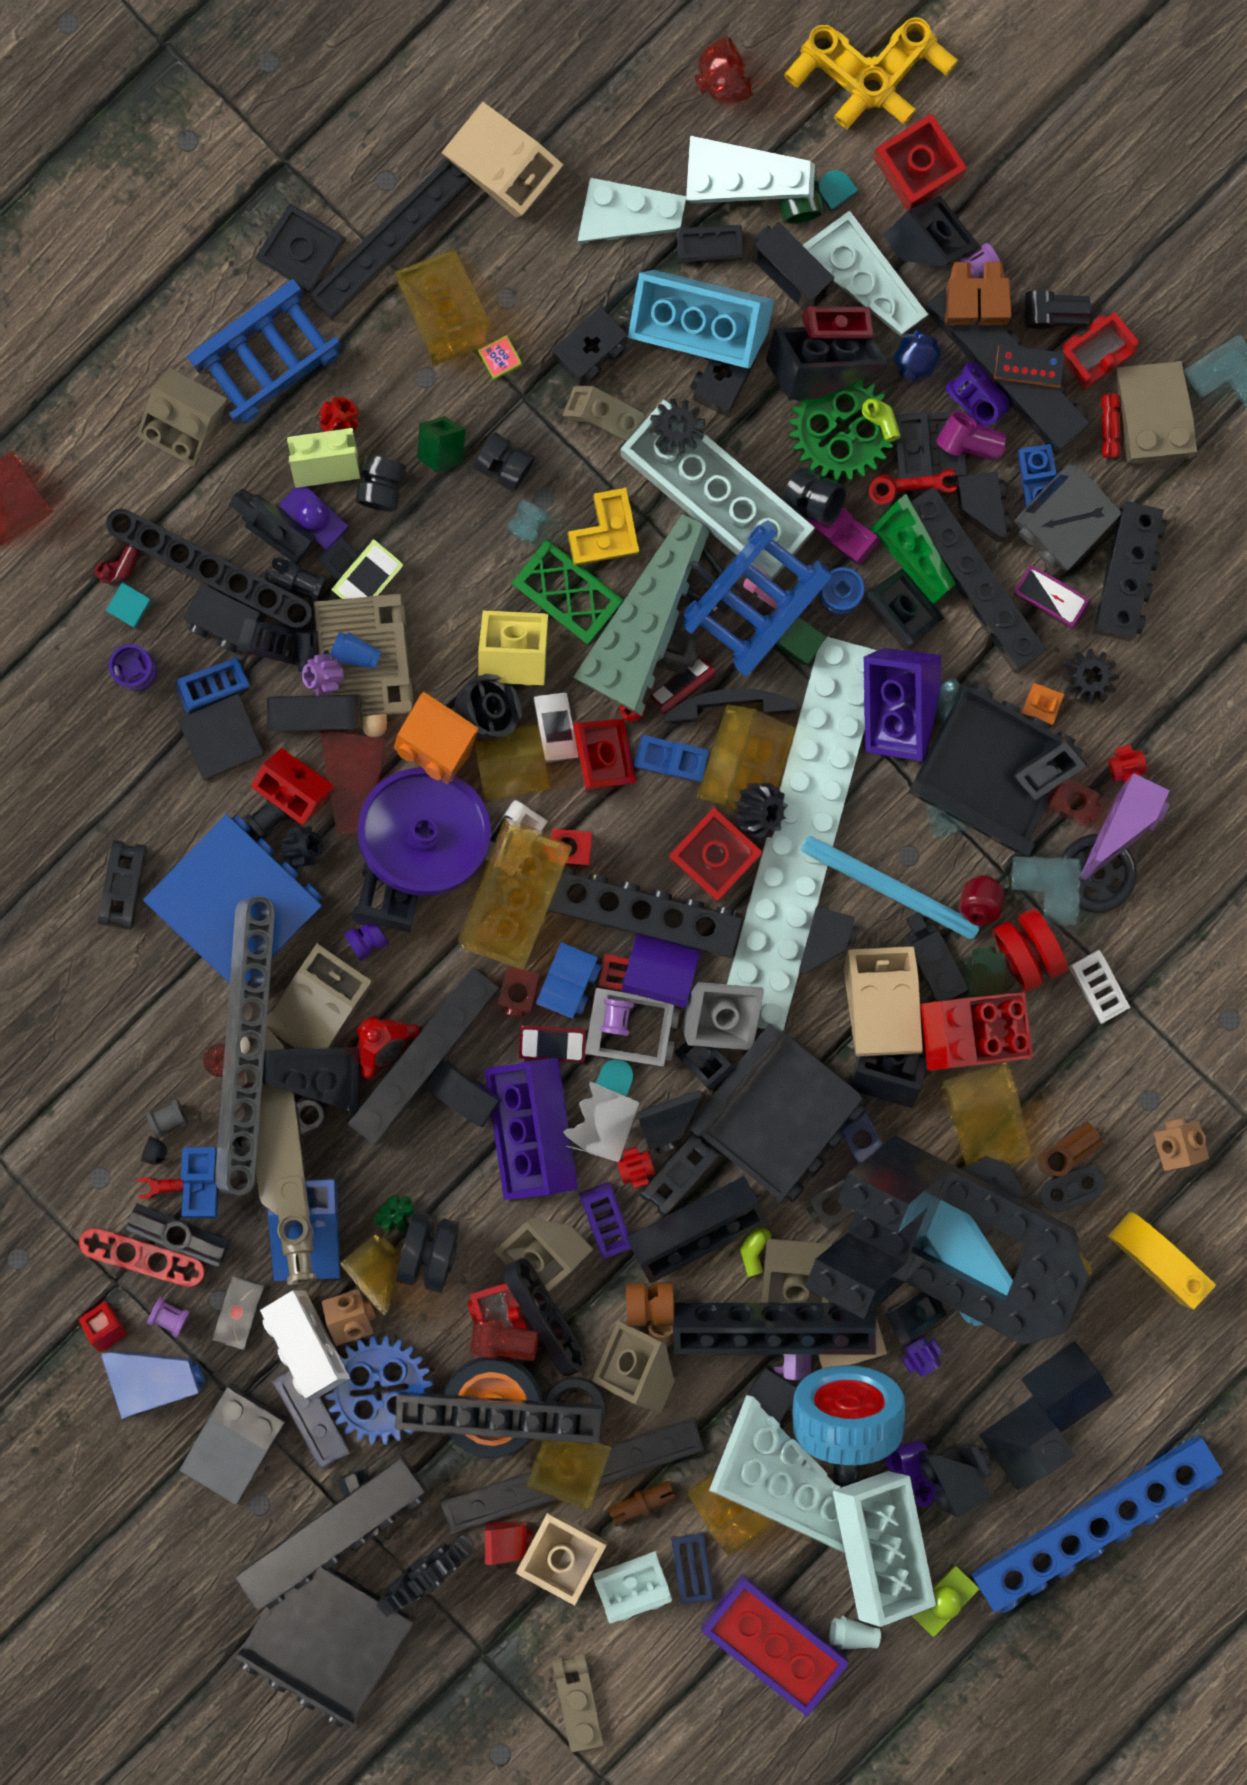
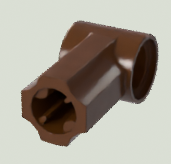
(1072, 1149)

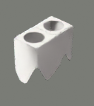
(606, 1123)

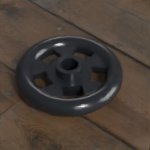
(1125, 873)

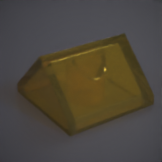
(513, 763)
(569, 1471)

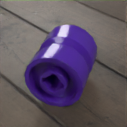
(133, 667)

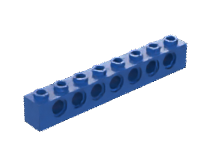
(1077, 1523)

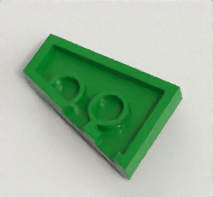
(913, 549)

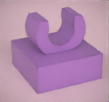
(795, 1366)

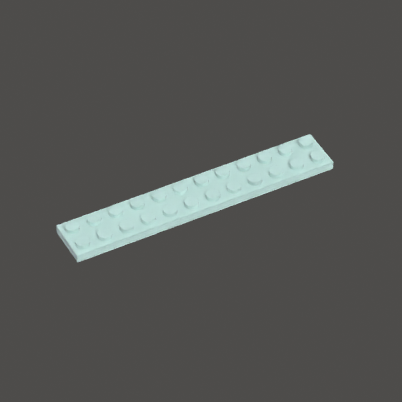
(815, 793)

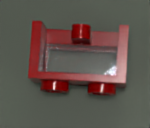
(1099, 350)
(498, 1305)

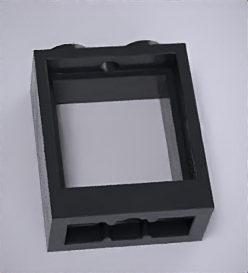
(791, 266)

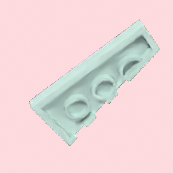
(743, 174)
(866, 273)

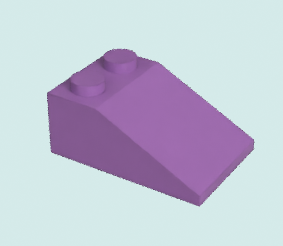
(1133, 812)

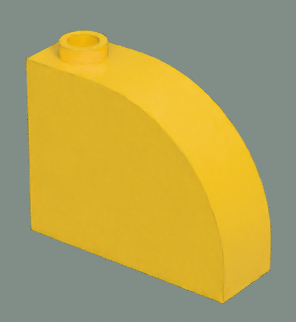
(1162, 1261)

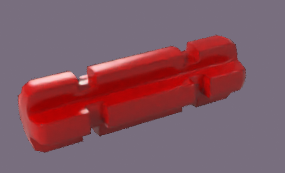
(1111, 426)

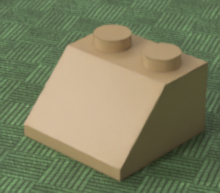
(562, 1557)

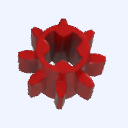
(338, 415)
(1126, 763)
(635, 1167)

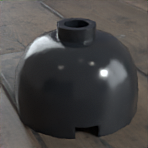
(489, 707)

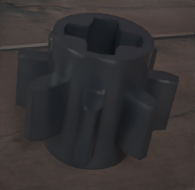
(302, 846)

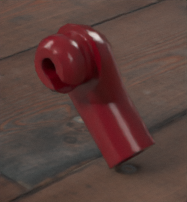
(120, 569)

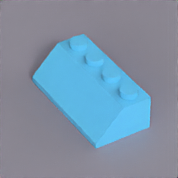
(699, 318)
(960, 1243)

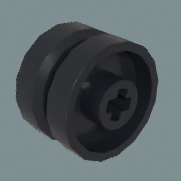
(431, 1252)

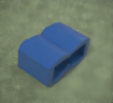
(567, 981)

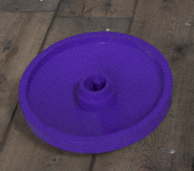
(423, 832)

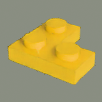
(614, 535)

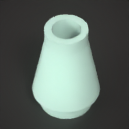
(851, 1634)

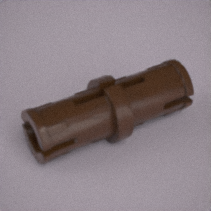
(642, 1503)

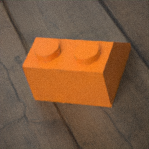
(435, 738)

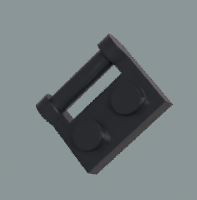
(396, 909)

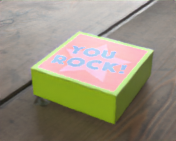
(500, 358)

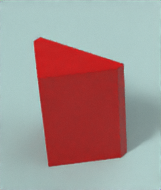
(604, 754)

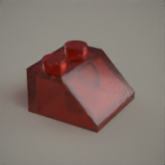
(20, 499)

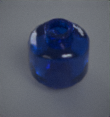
(917, 355)

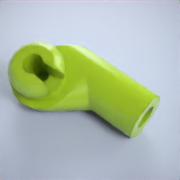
(882, 416)
(751, 1249)

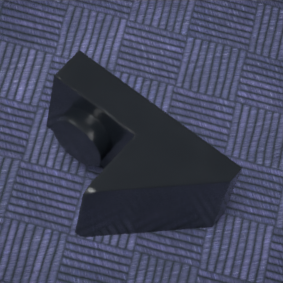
(1051, 768)
(914, 1315)

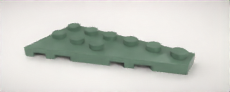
(639, 632)

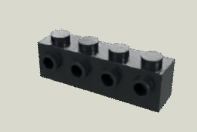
(1128, 571)
(696, 1226)

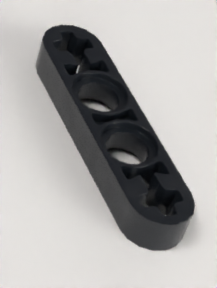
(526, 1286)

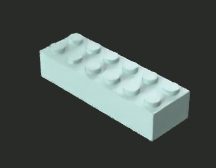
(717, 493)

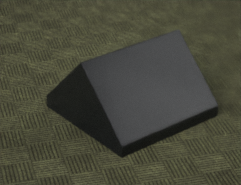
(903, 608)
(1067, 1386)

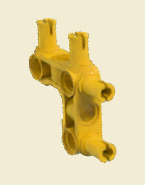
(853, 69)

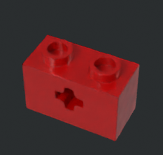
(292, 786)

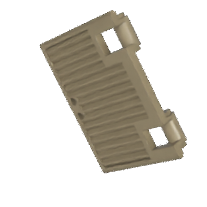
(363, 619)

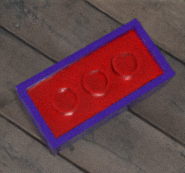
(774, 1644)

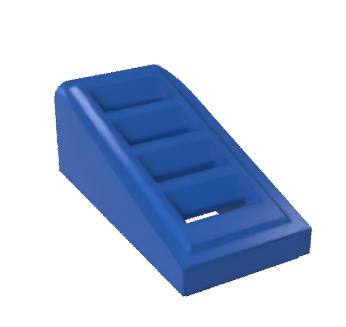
(207, 674)

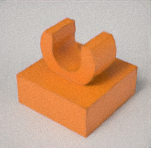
(1042, 703)

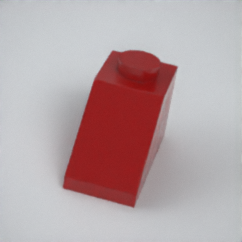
(506, 1541)

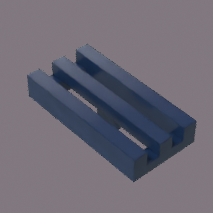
(688, 1539)

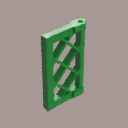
(566, 618)

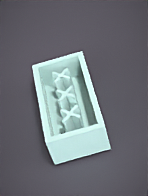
(884, 1548)

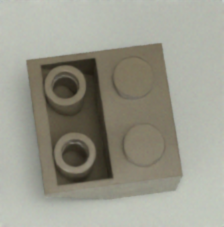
(181, 416)

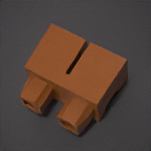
(965, 293)

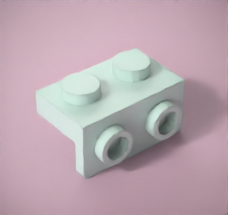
(632, 1587)

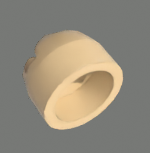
(374, 725)

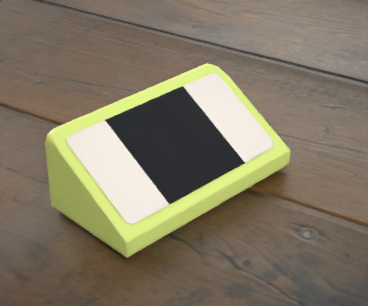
(368, 573)

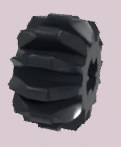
(676, 438)
(1095, 688)
(760, 810)

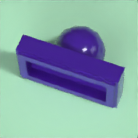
(314, 516)

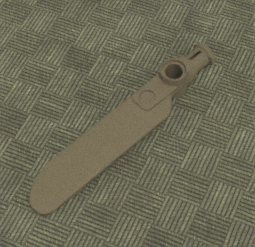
(282, 1172)

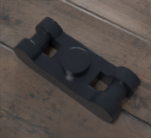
(122, 884)
(679, 1174)

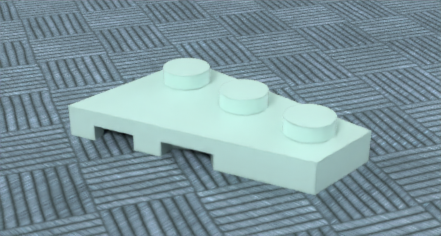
(627, 210)

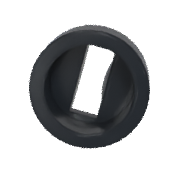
(154, 1151)

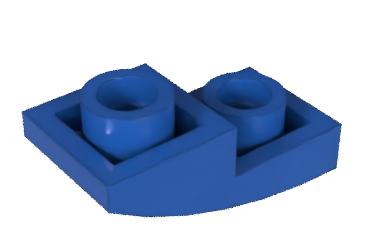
(1036, 470)

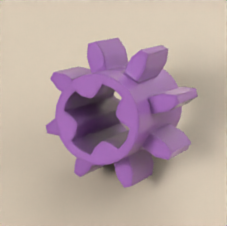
(322, 674)

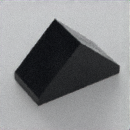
(705, 1063)

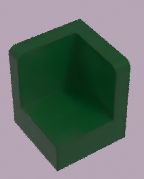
(441, 443)
(801, 641)

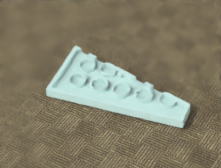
(777, 1477)

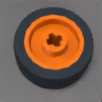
(492, 1379)

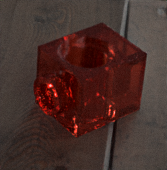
(1059, 804)
(513, 977)

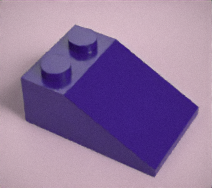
(900, 701)

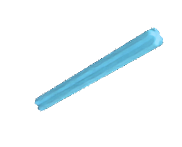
(889, 887)

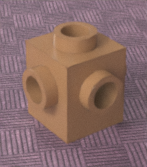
(1181, 1144)
(348, 1316)

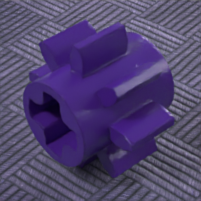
(922, 1355)

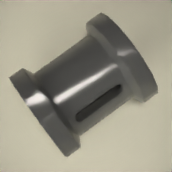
(167, 1118)

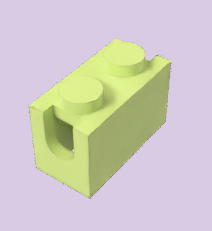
(323, 457)

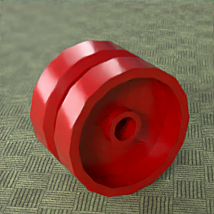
(1030, 948)

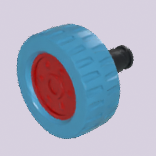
(848, 1418)

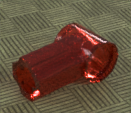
(493, 1340)

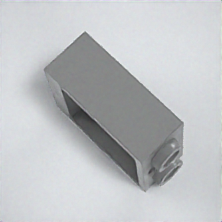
(665, 1047)

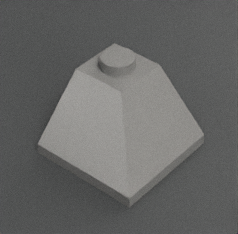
(722, 1015)

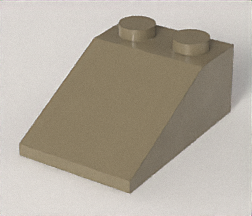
(1155, 413)

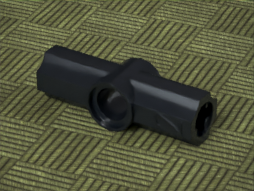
(157, 1227)

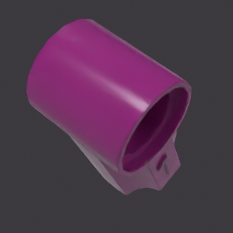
(965, 435)

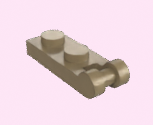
(578, 1704)

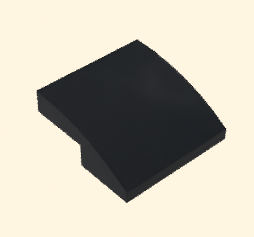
(918, 449)

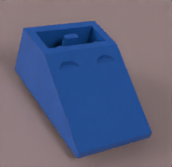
(324, 1219)

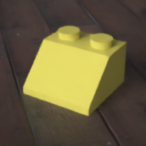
(513, 646)

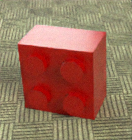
(920, 162)
(715, 855)

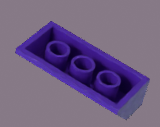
(531, 1129)

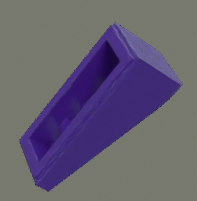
(593, 1195)

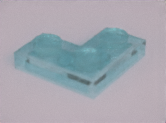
(1221, 366)
(1057, 878)

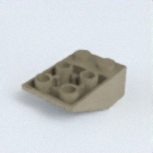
(318, 1001)

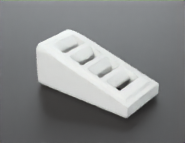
(1104, 969)

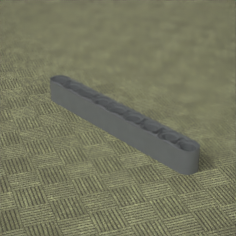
(234, 1058)

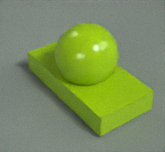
(950, 1596)

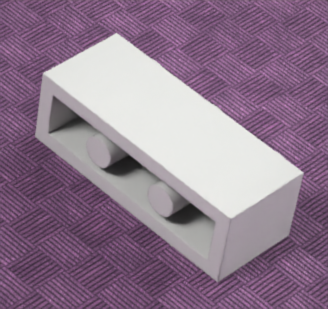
(304, 1344)

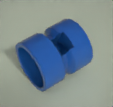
(842, 592)

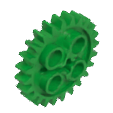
(860, 450)

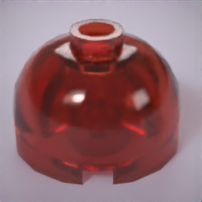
(723, 73)

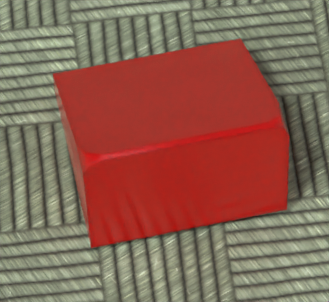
(102, 1327)

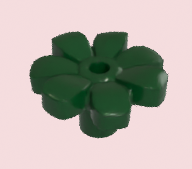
(394, 1214)

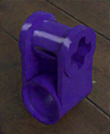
(977, 393)
(906, 1461)

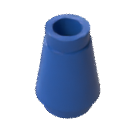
(354, 651)

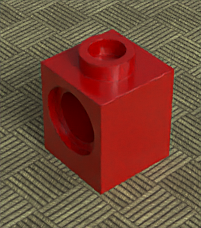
(583, 840)

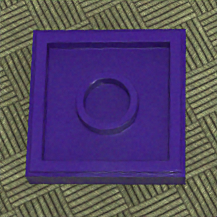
(660, 970)

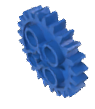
(375, 1360)

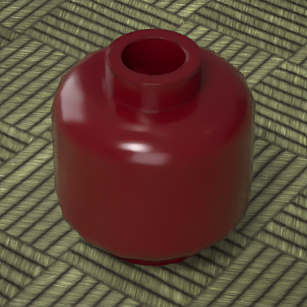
(981, 900)

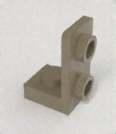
(603, 411)

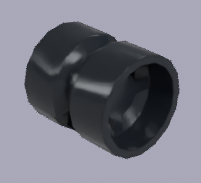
(504, 462)
(380, 483)
(815, 495)

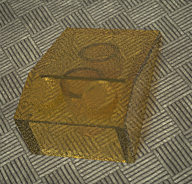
(444, 307)
(987, 1114)

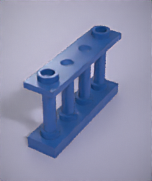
(261, 319)
(768, 628)

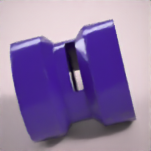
(366, 940)

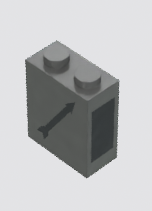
(1067, 517)

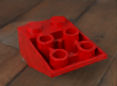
(976, 1031)

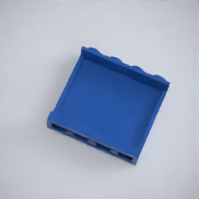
(210, 881)

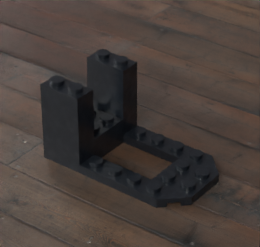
(894, 1206)

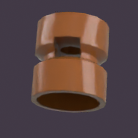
(649, 1304)

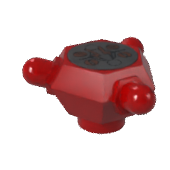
(382, 1043)

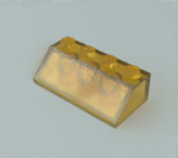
(514, 894)

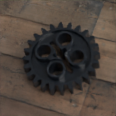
(423, 1576)

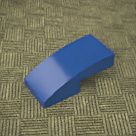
(671, 758)
(199, 1187)

